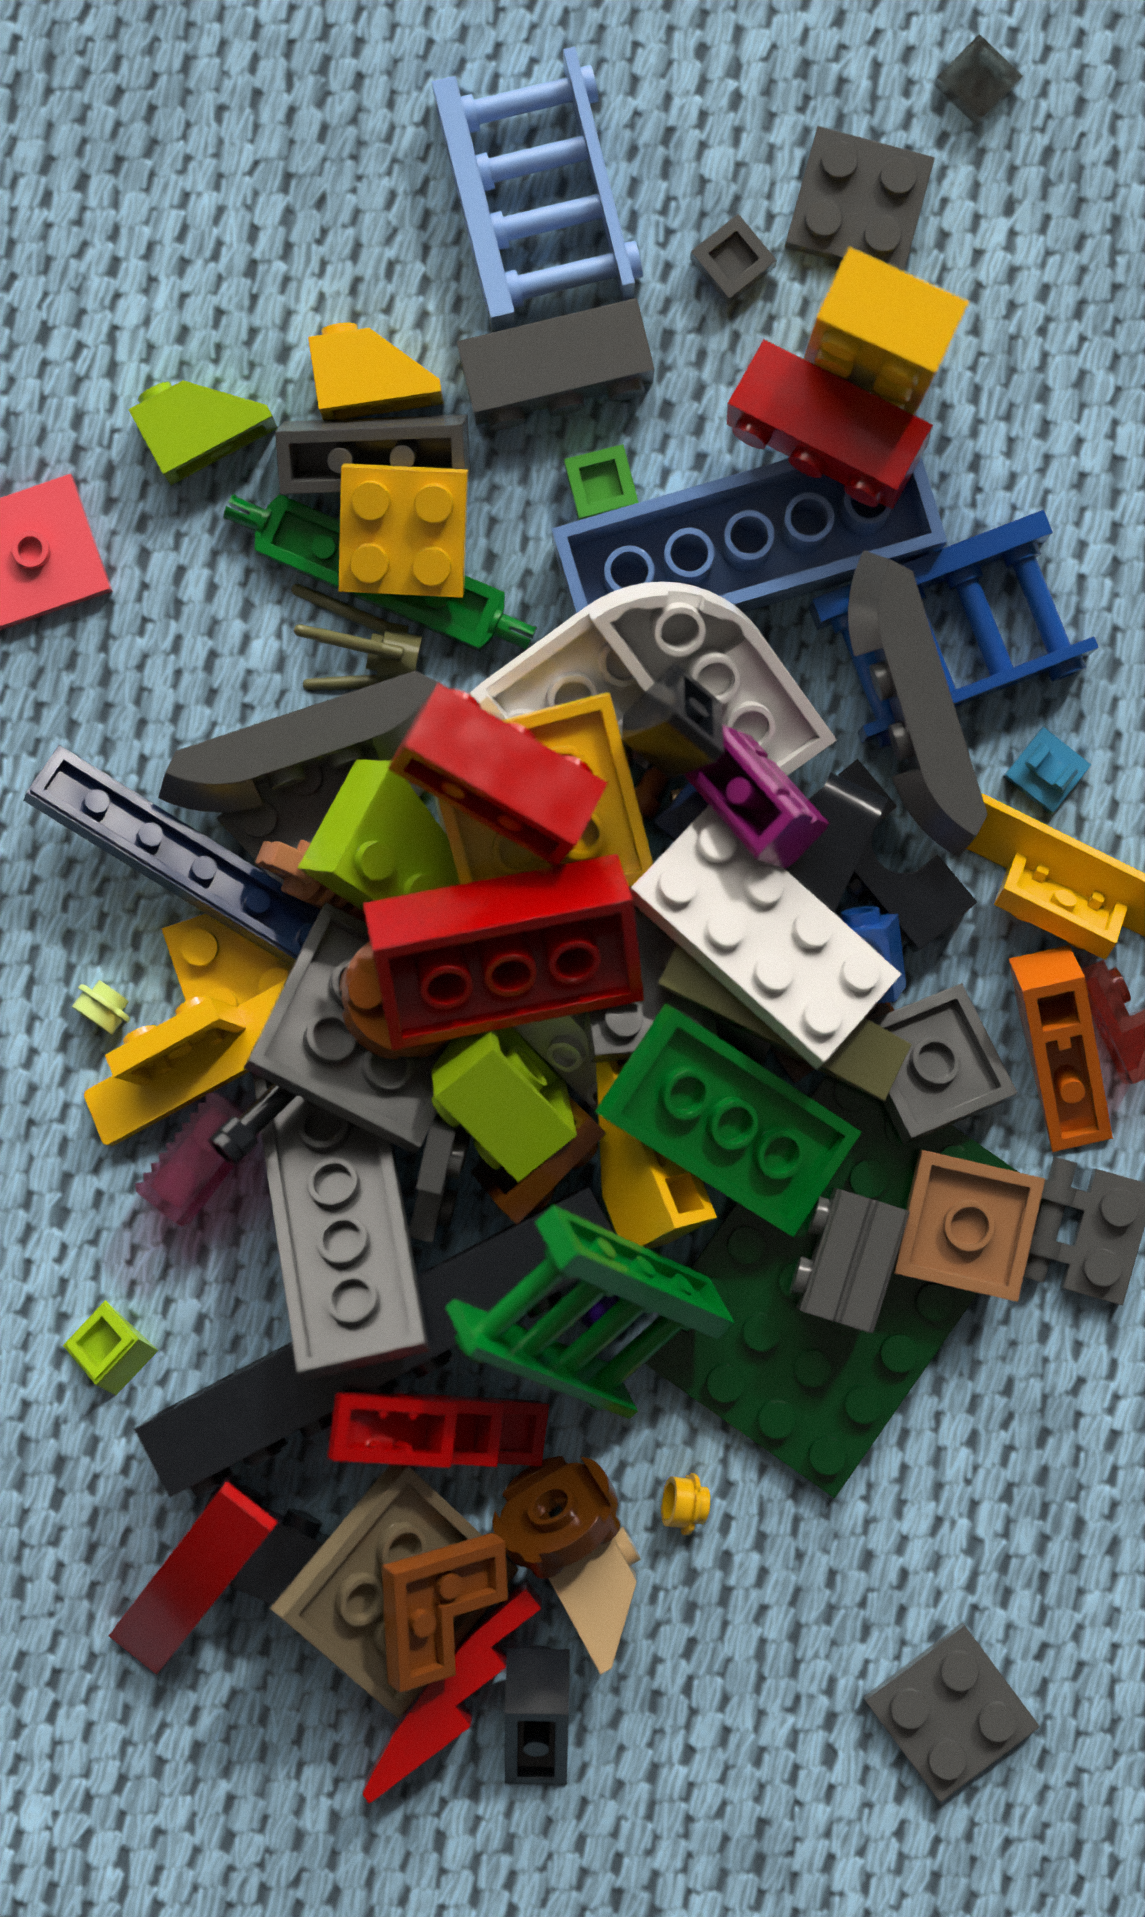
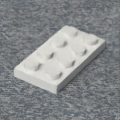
(763, 937)

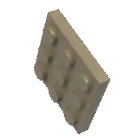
(340, 1590)

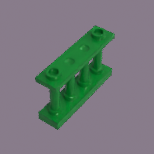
(606, 1267)

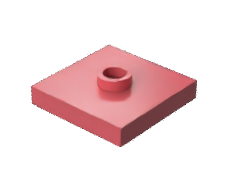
(46, 552)

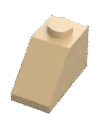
(599, 1596)

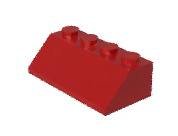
(505, 951)

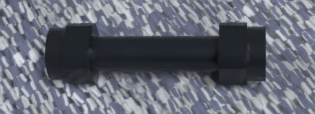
(238, 1136)

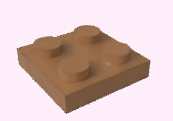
(969, 1225)

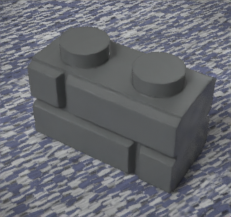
(850, 1259)

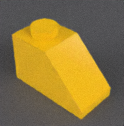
(367, 375)

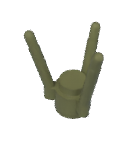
(389, 653)

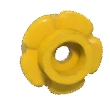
(685, 1503)

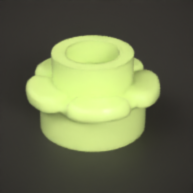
(102, 1006)

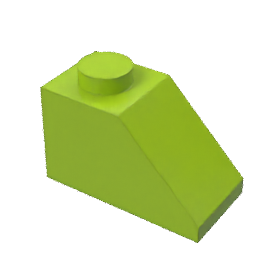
(196, 426)

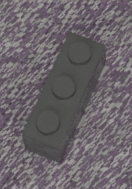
(557, 364)
(315, 450)

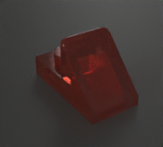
(1119, 1030)

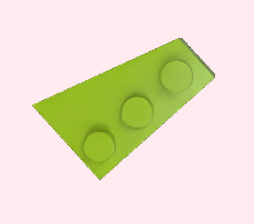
(379, 840)

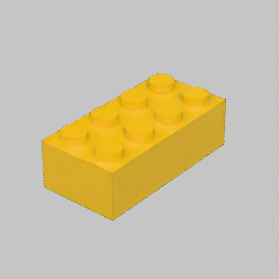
(884, 330)

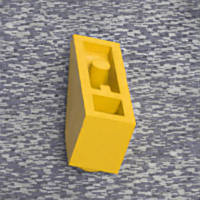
(642, 1189)

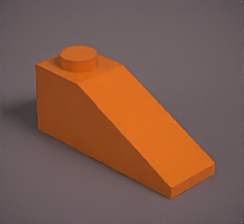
(1061, 1046)

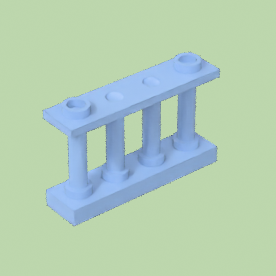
(478, 173)

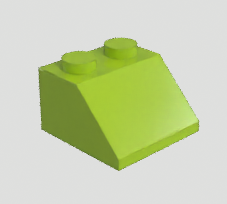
(503, 1099)

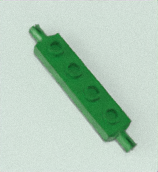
(310, 545)

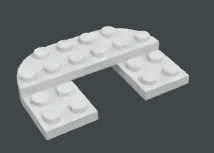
(634, 637)

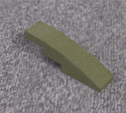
(864, 1059)

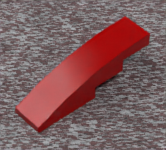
(437, 1430)
(192, 1577)
(439, 1710)

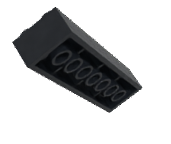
(267, 1399)

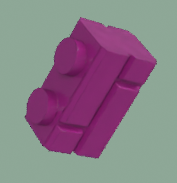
(758, 801)

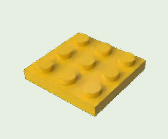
(587, 732)

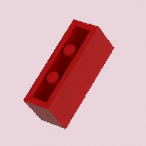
(827, 425)
(498, 774)

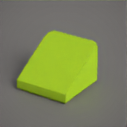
(109, 1349)

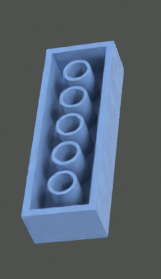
(746, 537)

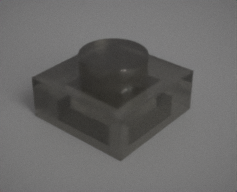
(978, 80)

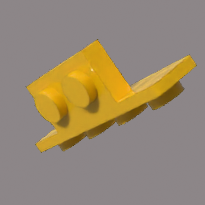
(1060, 881)
(176, 1063)

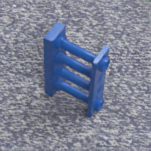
(961, 569)

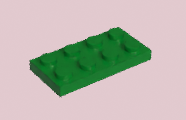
(728, 1120)

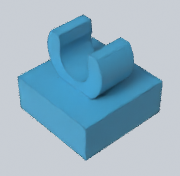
(1047, 770)

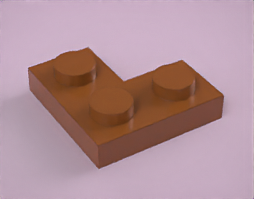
(424, 1597)

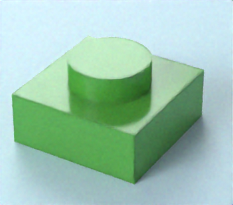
(600, 481)

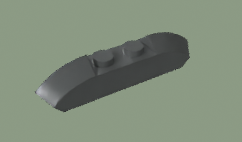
(228, 768)
(941, 781)

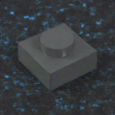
(733, 259)

